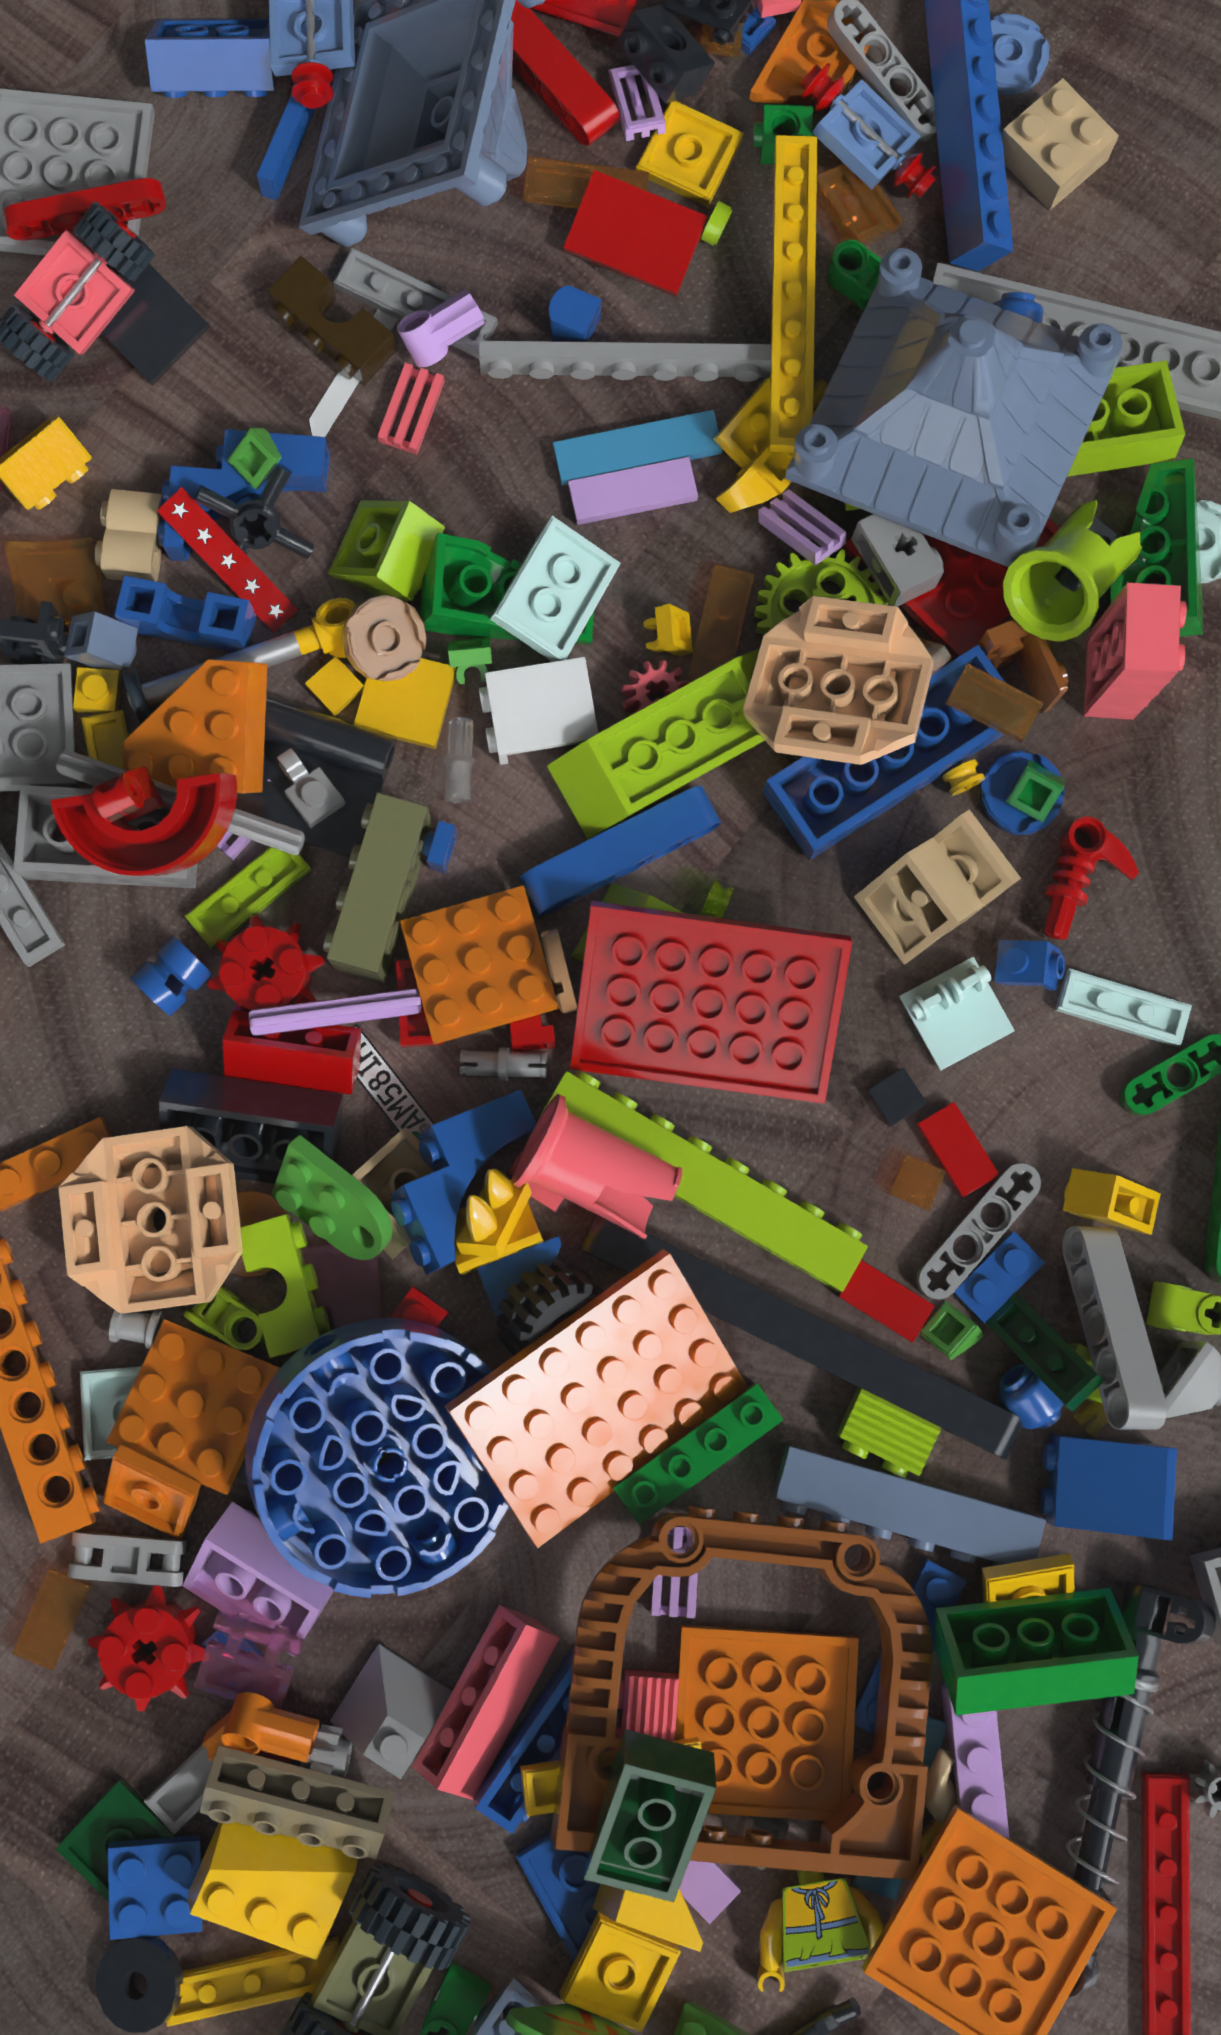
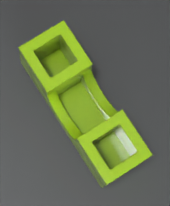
(278, 1246)

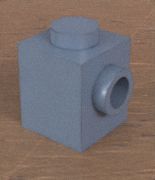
(101, 642)

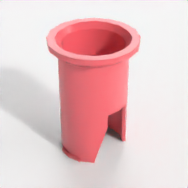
(594, 1168)

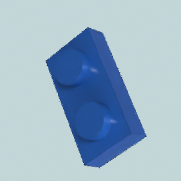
(998, 1277)

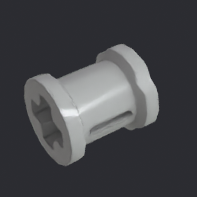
(135, 1327)

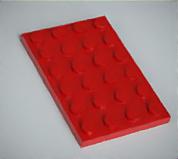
(709, 1002)

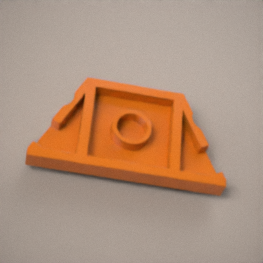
(798, 51)

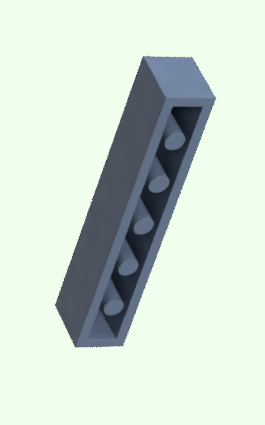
(906, 1508)

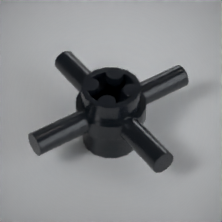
(250, 506)

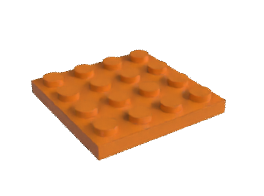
(773, 1715)
(988, 1934)

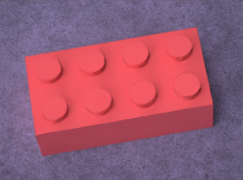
(1133, 650)

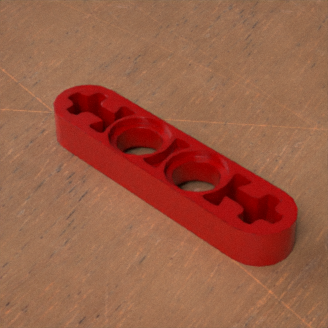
(61, 212)

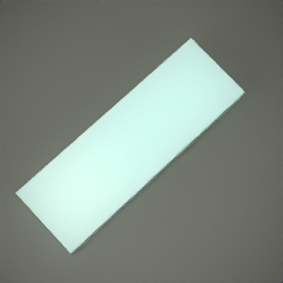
(1123, 1008)

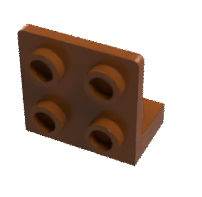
(1042, 673)

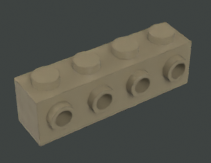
(296, 1803)

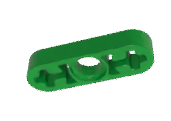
(1157, 1099)

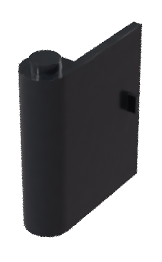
(347, 753)

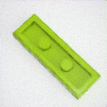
(246, 894)

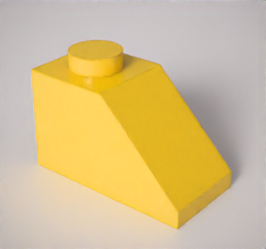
(1111, 1200)

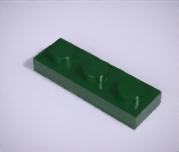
(1044, 1351)

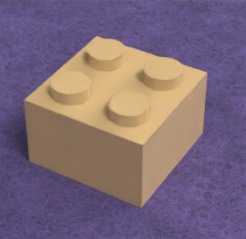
(1057, 144)

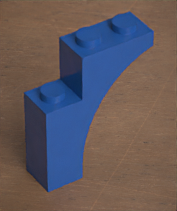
(302, 454)
(455, 1153)

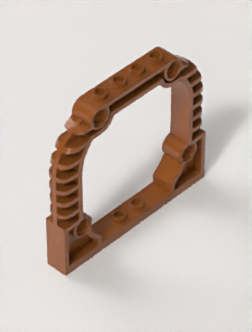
(874, 1830)

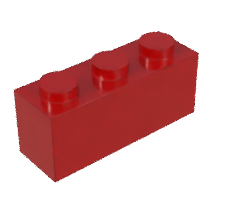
(304, 1058)

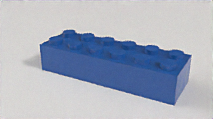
(832, 799)

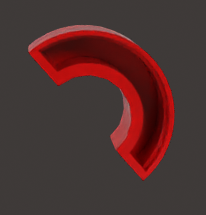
(179, 841)

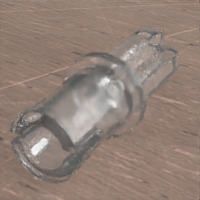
(459, 760)

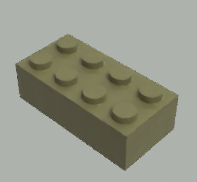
(379, 888)

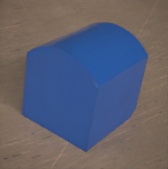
(573, 315)

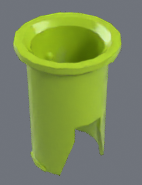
(1042, 602)

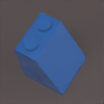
(1109, 1486)

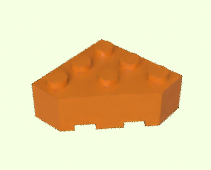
(207, 728)

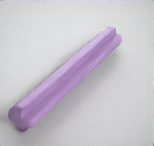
(334, 1011)

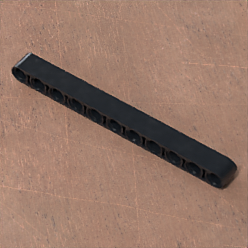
(816, 1341)

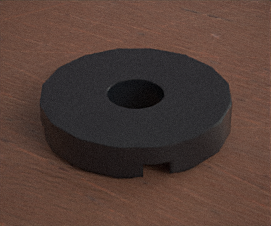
(116, 1990)

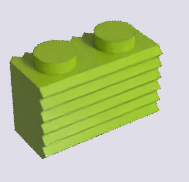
(887, 1432)

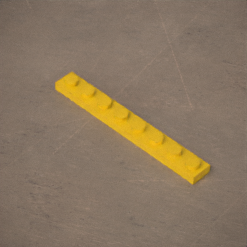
(793, 290)

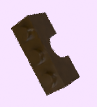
(356, 346)

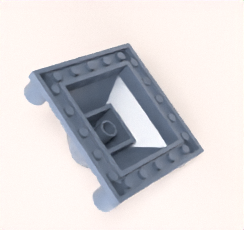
(417, 113)
(954, 414)

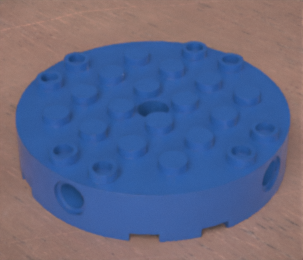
(319, 1451)

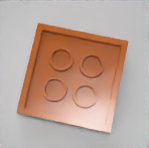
(479, 965)
(193, 1406)

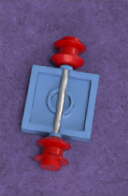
(310, 41)
(866, 133)

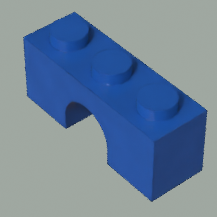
(158, 612)

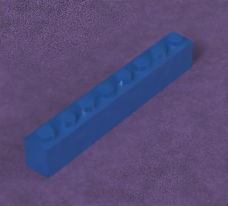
(968, 132)

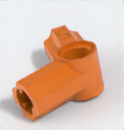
(259, 1726)

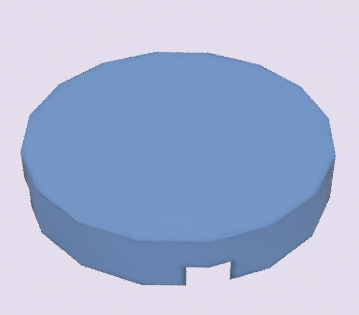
(1018, 53)

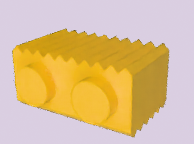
(43, 463)

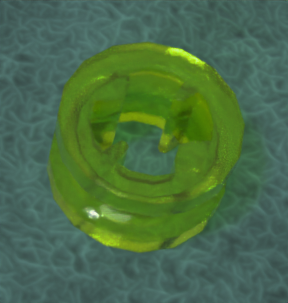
(717, 900)

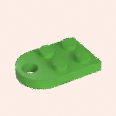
(332, 1202)

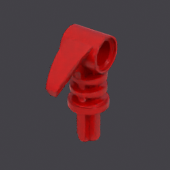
(1075, 865)

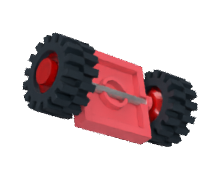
(74, 292)

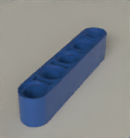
(619, 851)

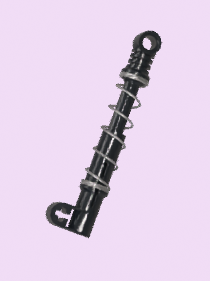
(1121, 1732)

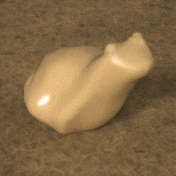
(940, 1791)

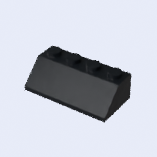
(251, 1118)

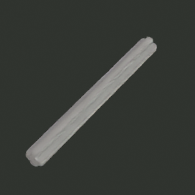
(242, 823)

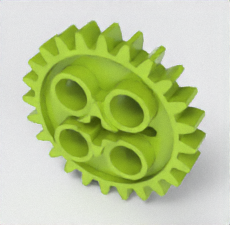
(805, 580)

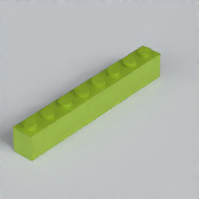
(724, 1189)

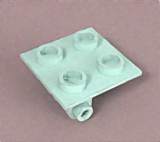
(957, 1013)

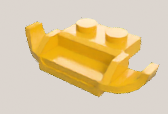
(747, 443)

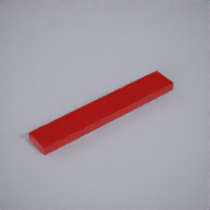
(1165, 1903)

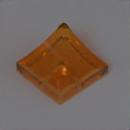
(55, 573)

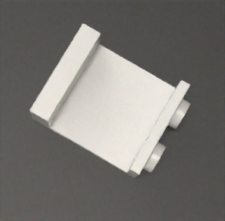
(538, 707)

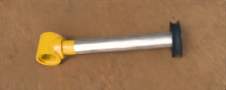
(323, 634)

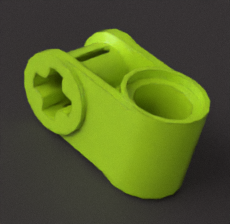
(1183, 1309)
(223, 1317)

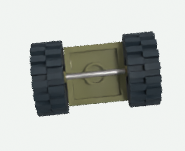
(385, 1957)

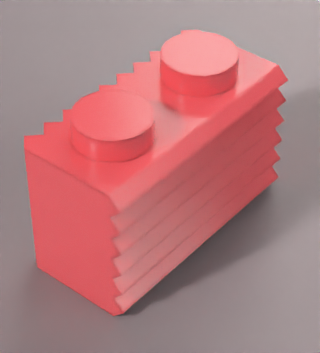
(648, 1703)

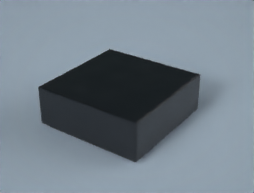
(896, 1097)

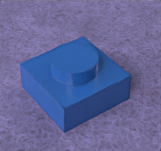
(439, 846)

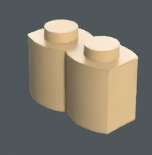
(130, 535)

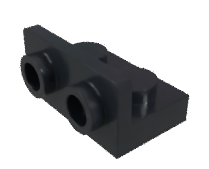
(35, 642)

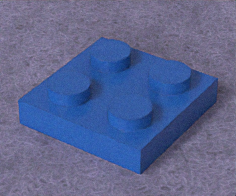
(151, 1886)

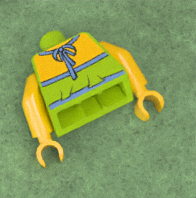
(816, 1927)

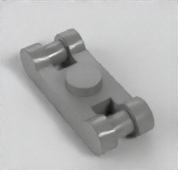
(127, 1558)

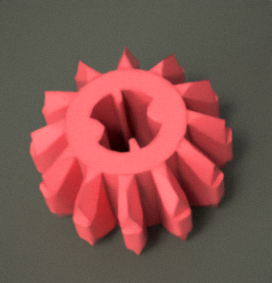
(651, 681)

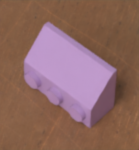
(247, 1574)

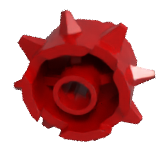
(258, 948)
(122, 1654)

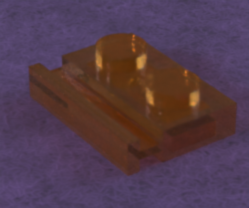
(855, 208)

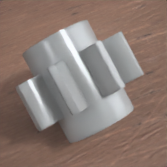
(330, 1752)
(1206, 1786)

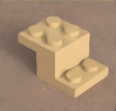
(937, 887)

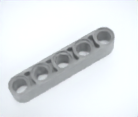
(1114, 1328)

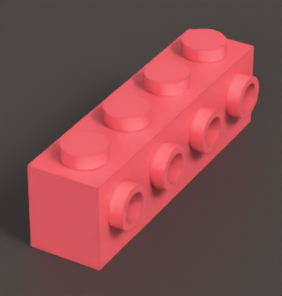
(485, 1703)

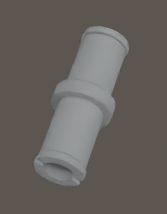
(503, 1063)

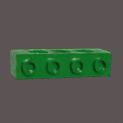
(698, 1453)

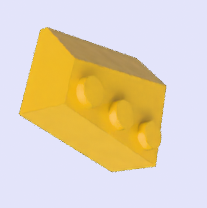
(271, 1887)

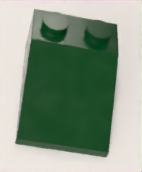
(651, 1815)

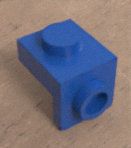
(1029, 964)

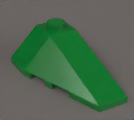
(1169, 538)
(465, 587)

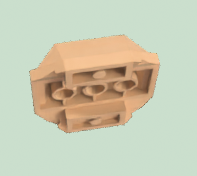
(834, 649)
(111, 1213)

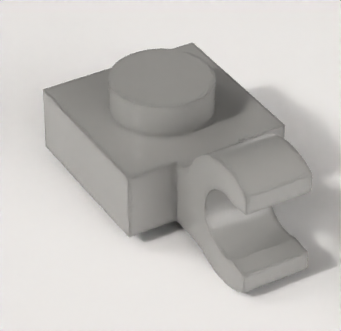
(310, 793)

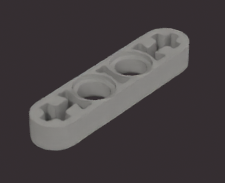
(879, 74)
(982, 1235)

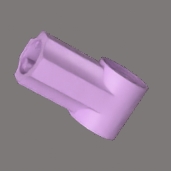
(432, 331)

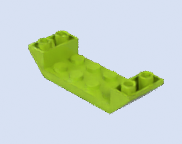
(658, 748)

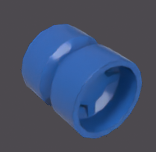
(187, 971)

